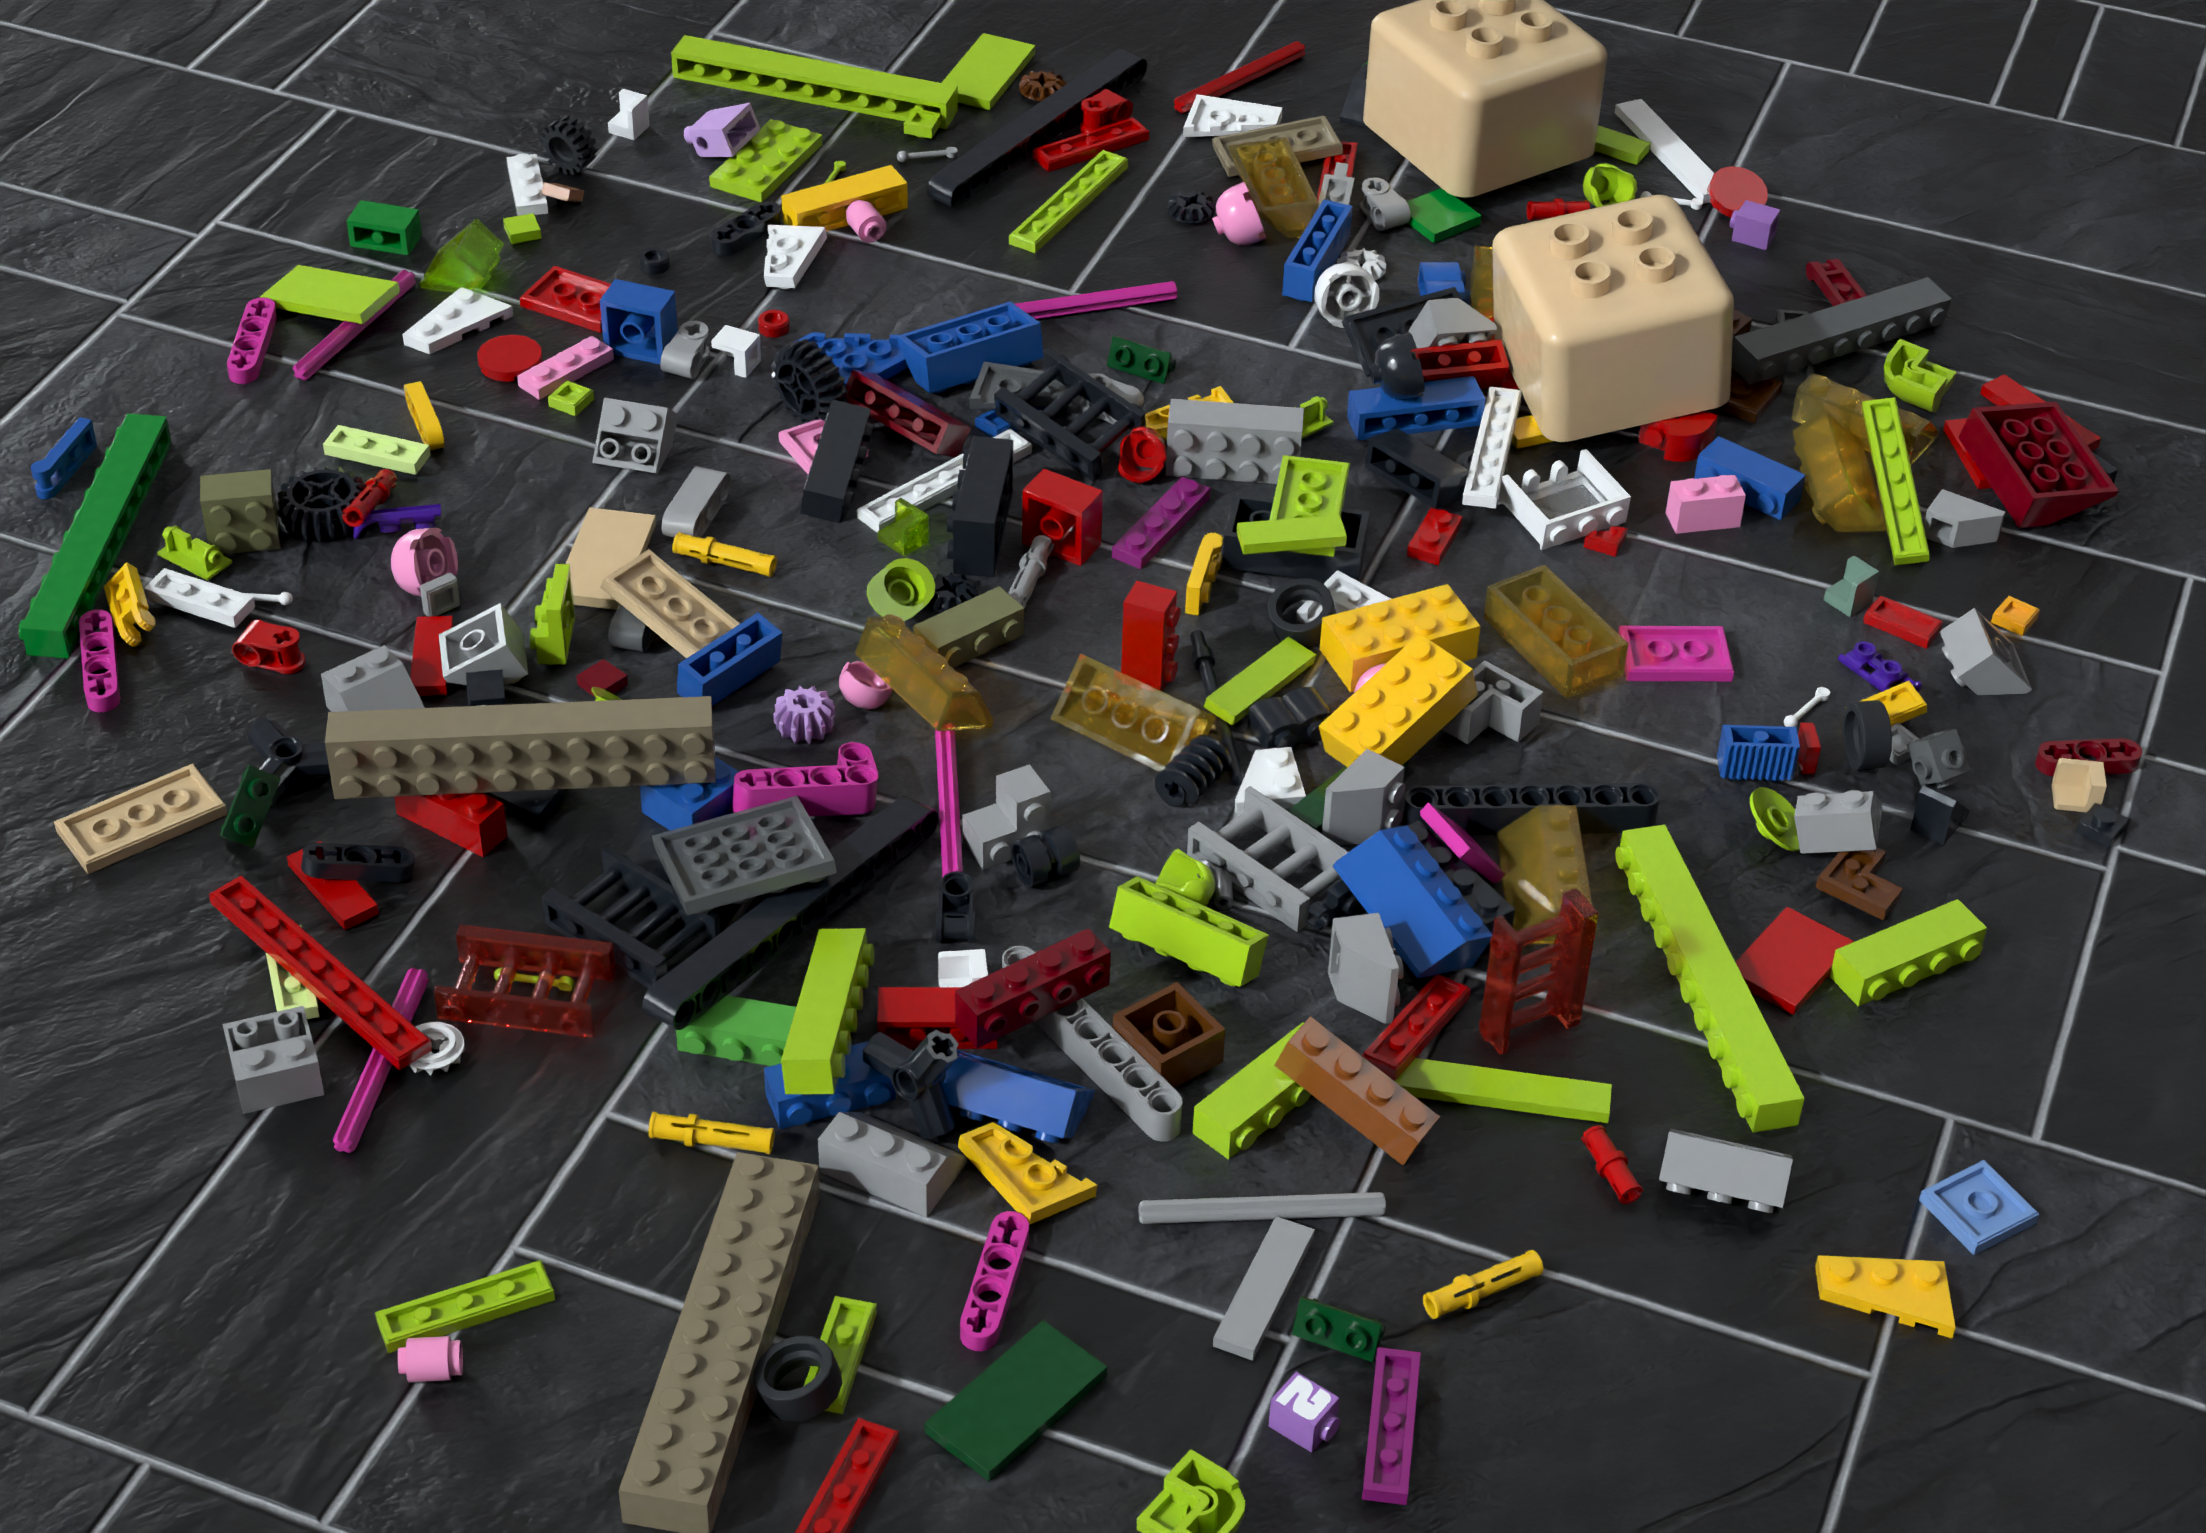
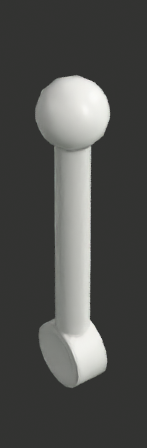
(1695, 203)
(284, 598)
(1822, 694)

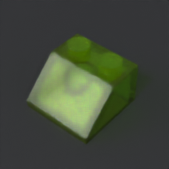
(464, 260)

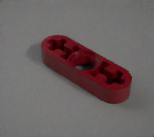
(2118, 754)

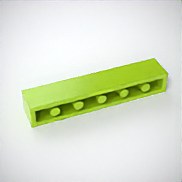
(827, 1011)

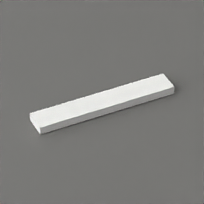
(1667, 147)
(1492, 447)
(929, 487)

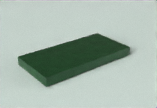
(1015, 1400)

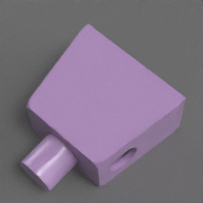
(723, 131)

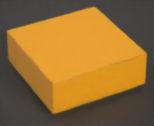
(2015, 615)

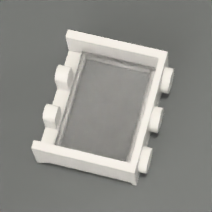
(1566, 503)

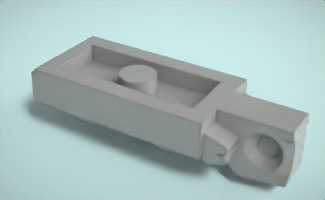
(1337, 186)

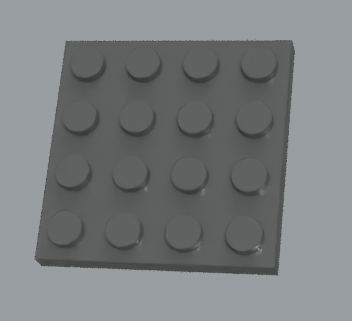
(743, 855)

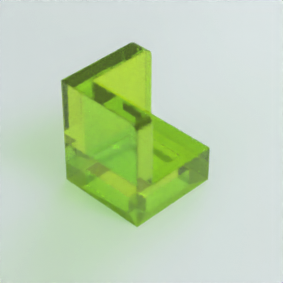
(908, 530)

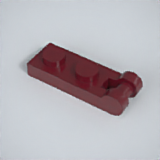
(1834, 281)

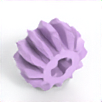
(804, 714)

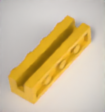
(827, 203)

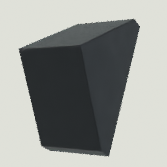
(1937, 815)

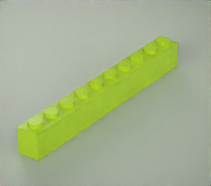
(811, 80)
(1710, 980)

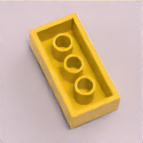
(1377, 632)
(1400, 705)

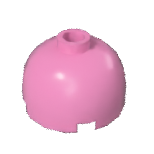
(1238, 217)
(422, 558)

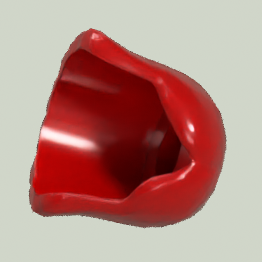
(1144, 449)

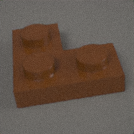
(1853, 881)

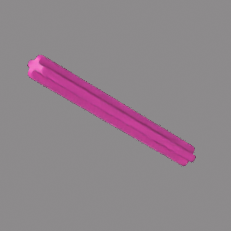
(1100, 300)
(345, 334)
(948, 802)
(377, 1068)

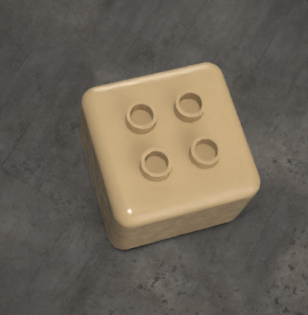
(1483, 90)
(1612, 318)

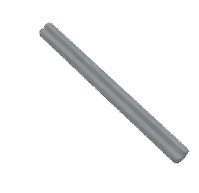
(1261, 1208)

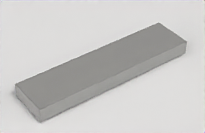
(1263, 1288)

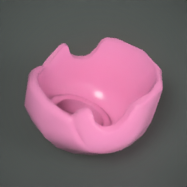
(863, 686)

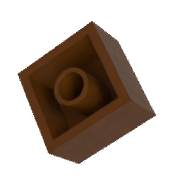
(1172, 1034)

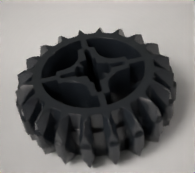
(807, 380)
(316, 501)

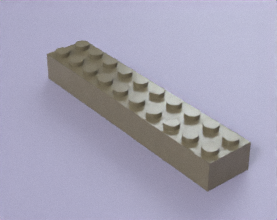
(521, 747)
(722, 1332)

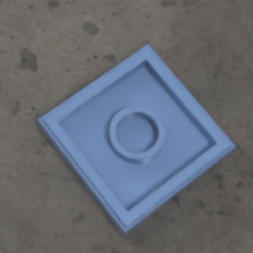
(1979, 1207)

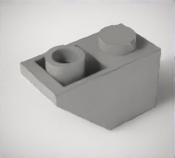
(1961, 521)

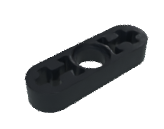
(732, 238)
(334, 862)

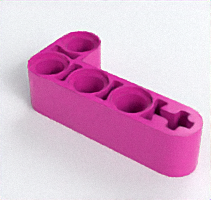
(822, 790)

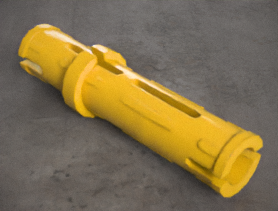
(710, 551)
(714, 1133)
(1443, 1299)

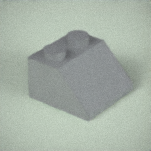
(484, 644)
(1983, 657)
(370, 683)
(1363, 799)
(1838, 821)

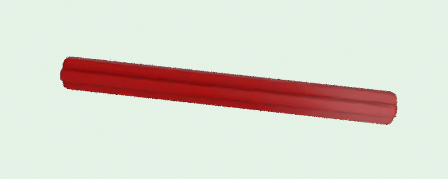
(1242, 75)

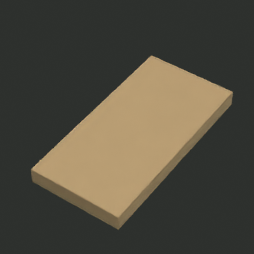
(603, 546)
(668, 603)
(140, 818)

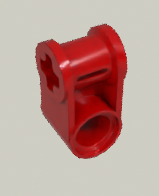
(1104, 110)
(267, 645)

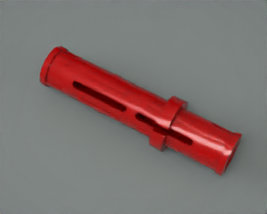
(378, 490)

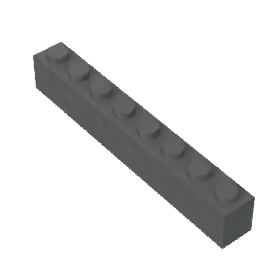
(1839, 330)

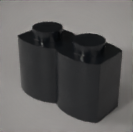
(1288, 719)

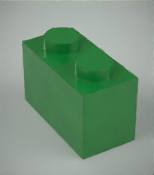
(384, 227)

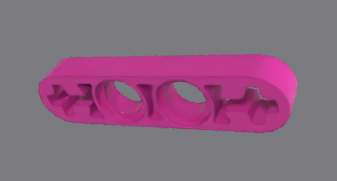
(256, 340)
(99, 660)
(995, 1280)

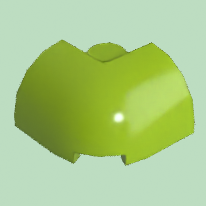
(1915, 378)
(1195, 1500)

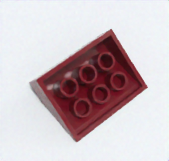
(2035, 461)

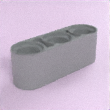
(696, 502)

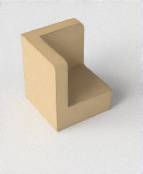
(2078, 784)

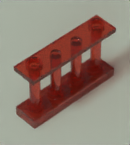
(532, 953)
(1565, 981)

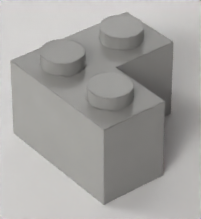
(1501, 704)
(1019, 811)

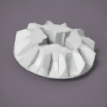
(1371, 262)
(447, 1040)

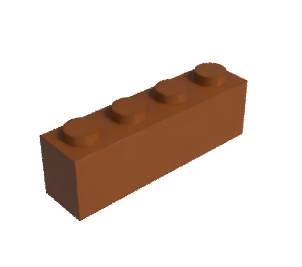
(1356, 1090)

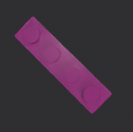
(1161, 522)
(1391, 1426)

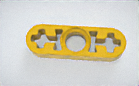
(424, 415)

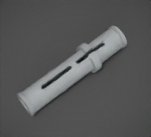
(1032, 566)

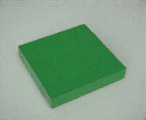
(1441, 215)

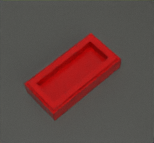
(1903, 622)

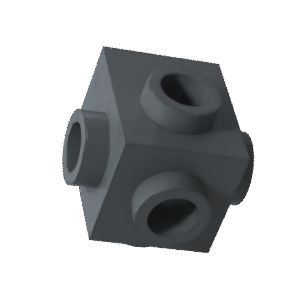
(1938, 758)

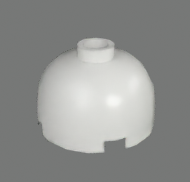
(1345, 291)

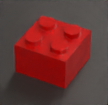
(1065, 513)

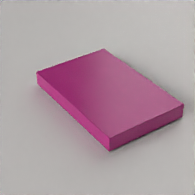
(1677, 653)

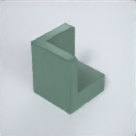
(1856, 588)

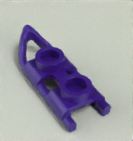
(392, 518)
(1886, 671)

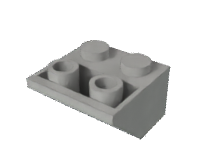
(1450, 323)
(634, 435)
(1364, 966)
(273, 1059)

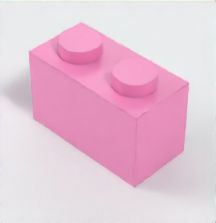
(1705, 504)

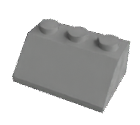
(887, 1161)
(1725, 1170)

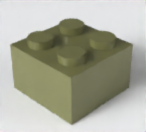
(240, 511)

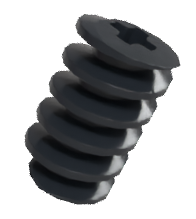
(1192, 771)

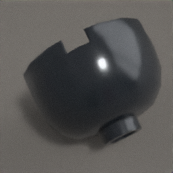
(1398, 368)

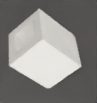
(633, 115)
(742, 346)
(961, 967)

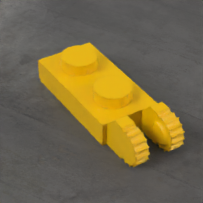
(1203, 572)
(128, 604)

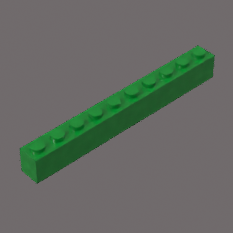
(95, 536)

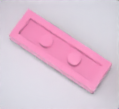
(566, 365)

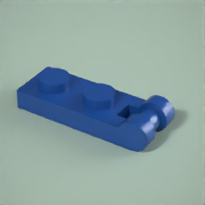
(64, 459)

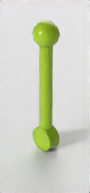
(839, 166)
(564, 983)

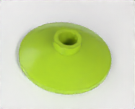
(1774, 818)

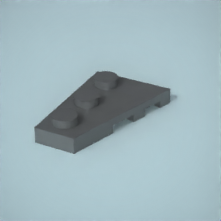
(1013, 378)

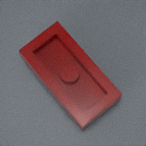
(1434, 536)

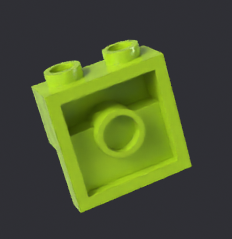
(554, 619)

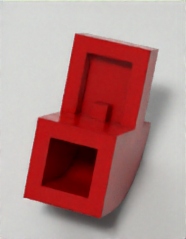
(1681, 437)

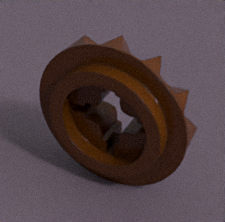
(1032, 85)

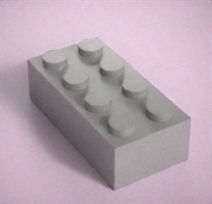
(1231, 440)

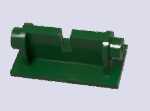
(1140, 359)
(250, 806)
(1337, 1329)

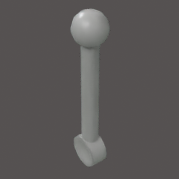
(950, 152)

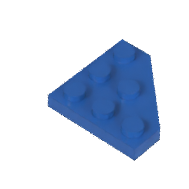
(862, 354)

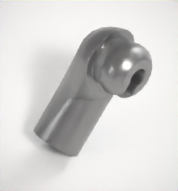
(1223, 887)

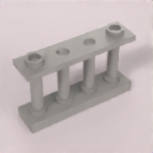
(1254, 880)

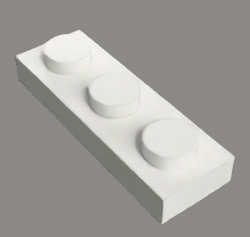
(527, 184)
(199, 597)

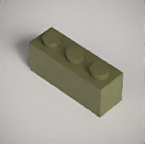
(973, 627)

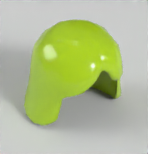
(1607, 183)
(1181, 878)

